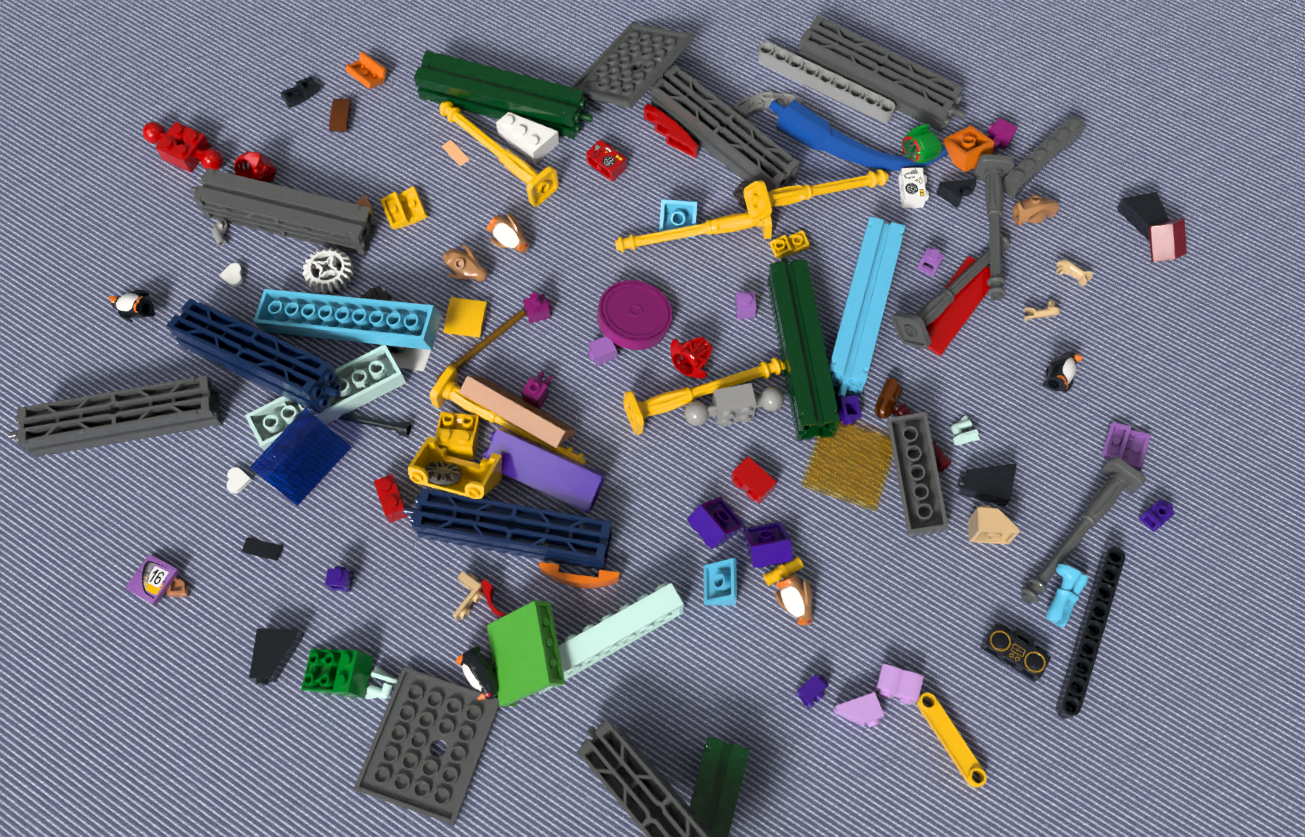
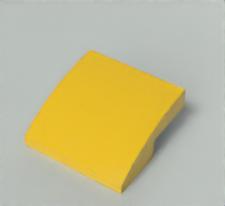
(404, 208)
(465, 317)

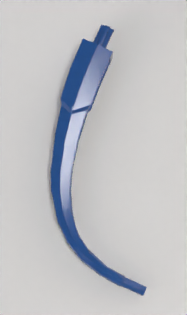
(817, 134)

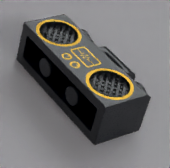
(1020, 656)

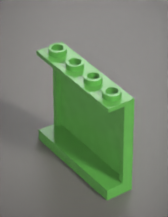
(525, 652)

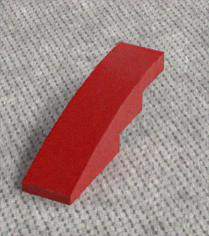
(675, 135)

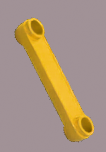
(951, 740)

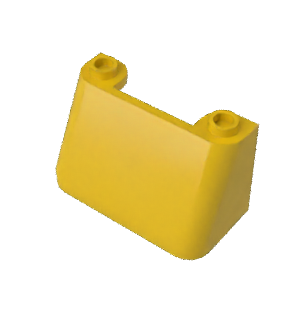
(475, 479)

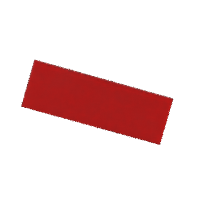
(951, 321)

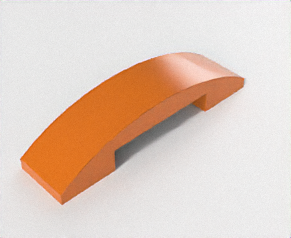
(579, 581)

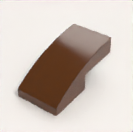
(340, 115)

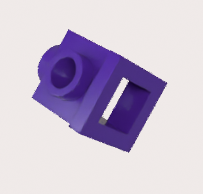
(848, 409)
(1157, 515)
(339, 579)
(812, 690)

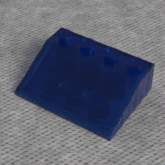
(300, 457)

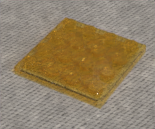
(850, 466)

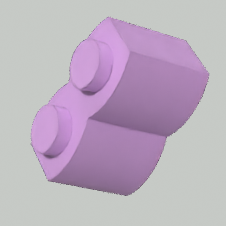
(899, 683)

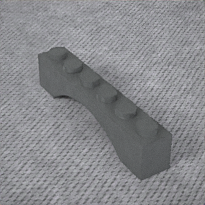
(1058, 141)

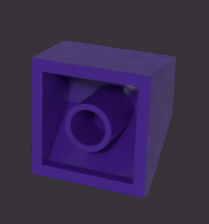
(715, 522)
(768, 544)

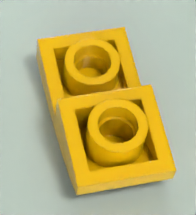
(791, 245)

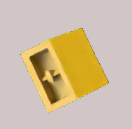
(458, 434)

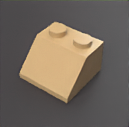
(991, 526)

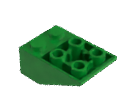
(337, 672)

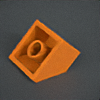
(967, 146)

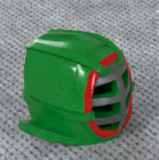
(925, 145)

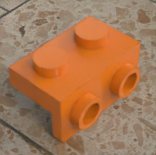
(367, 71)

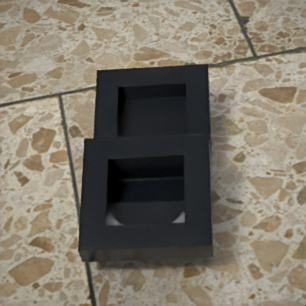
(303, 91)

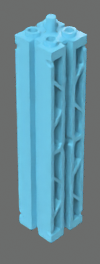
(865, 306)

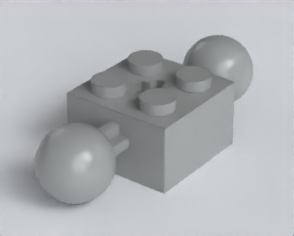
(733, 405)

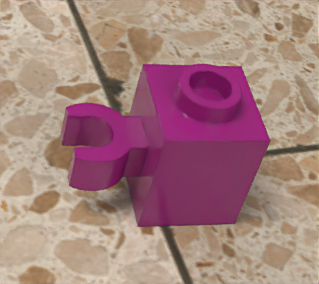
(1001, 133)
(537, 307)
(536, 391)

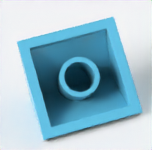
(677, 214)
(720, 583)

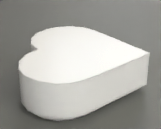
(232, 275)
(237, 480)

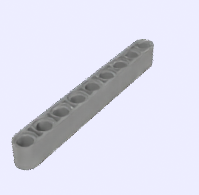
(826, 82)

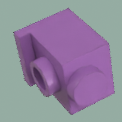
(932, 257)

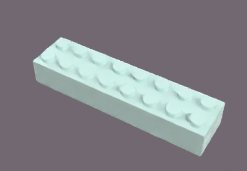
(362, 382)
(619, 630)

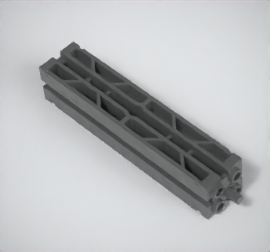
(910, 86)
(723, 131)
(286, 212)
(118, 416)
(639, 785)

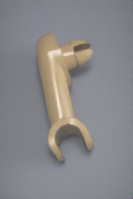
(1066, 267)
(1050, 311)

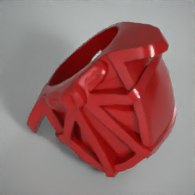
(259, 167)
(694, 353)

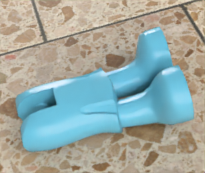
(1067, 595)

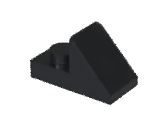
(954, 190)

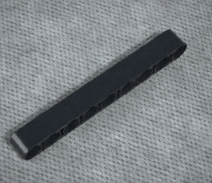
(1084, 638)

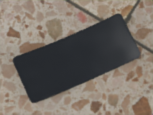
(262, 549)

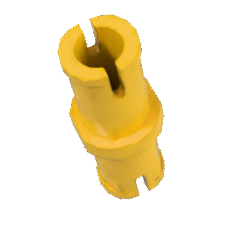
(783, 571)

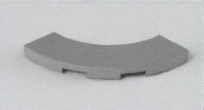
(762, 101)

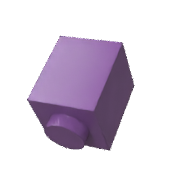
(745, 305)
(602, 351)

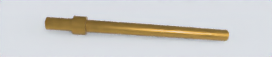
(485, 342)

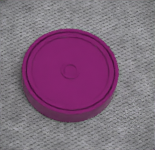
(634, 315)

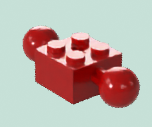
(182, 146)

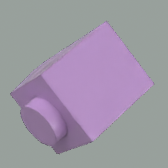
(861, 710)

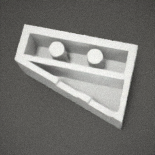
(527, 137)

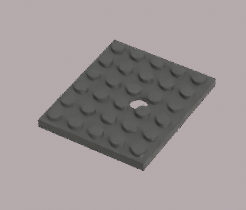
(611, 75)
(400, 757)

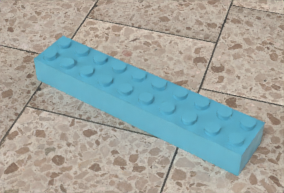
(348, 319)

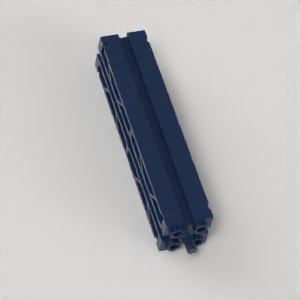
(256, 355)
(511, 529)

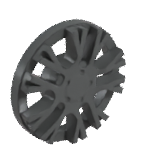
(443, 472)

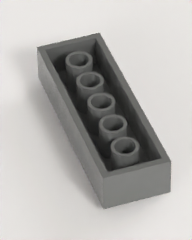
(917, 474)

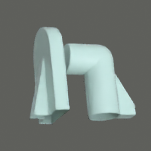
(960, 437)
(384, 692)

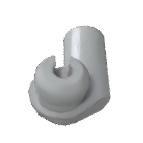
(219, 230)

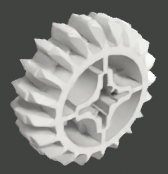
(329, 277)

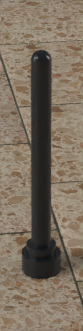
(400, 427)

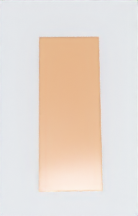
(451, 148)

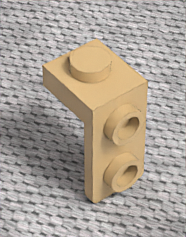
(471, 582)

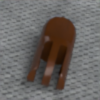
(887, 399)

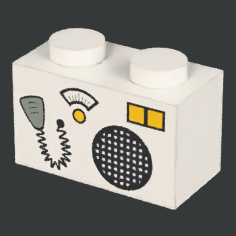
(912, 187)

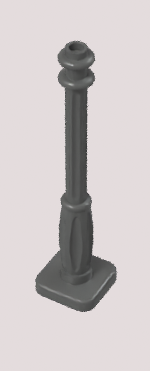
(993, 171)
(912, 328)
(1120, 477)

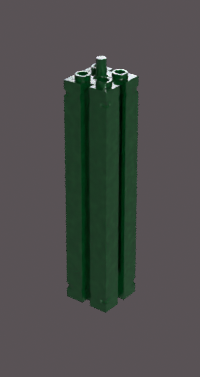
(498, 91)
(802, 350)
(719, 784)

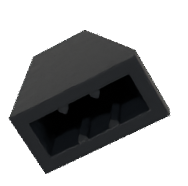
(1143, 211)
(988, 483)
(272, 653)

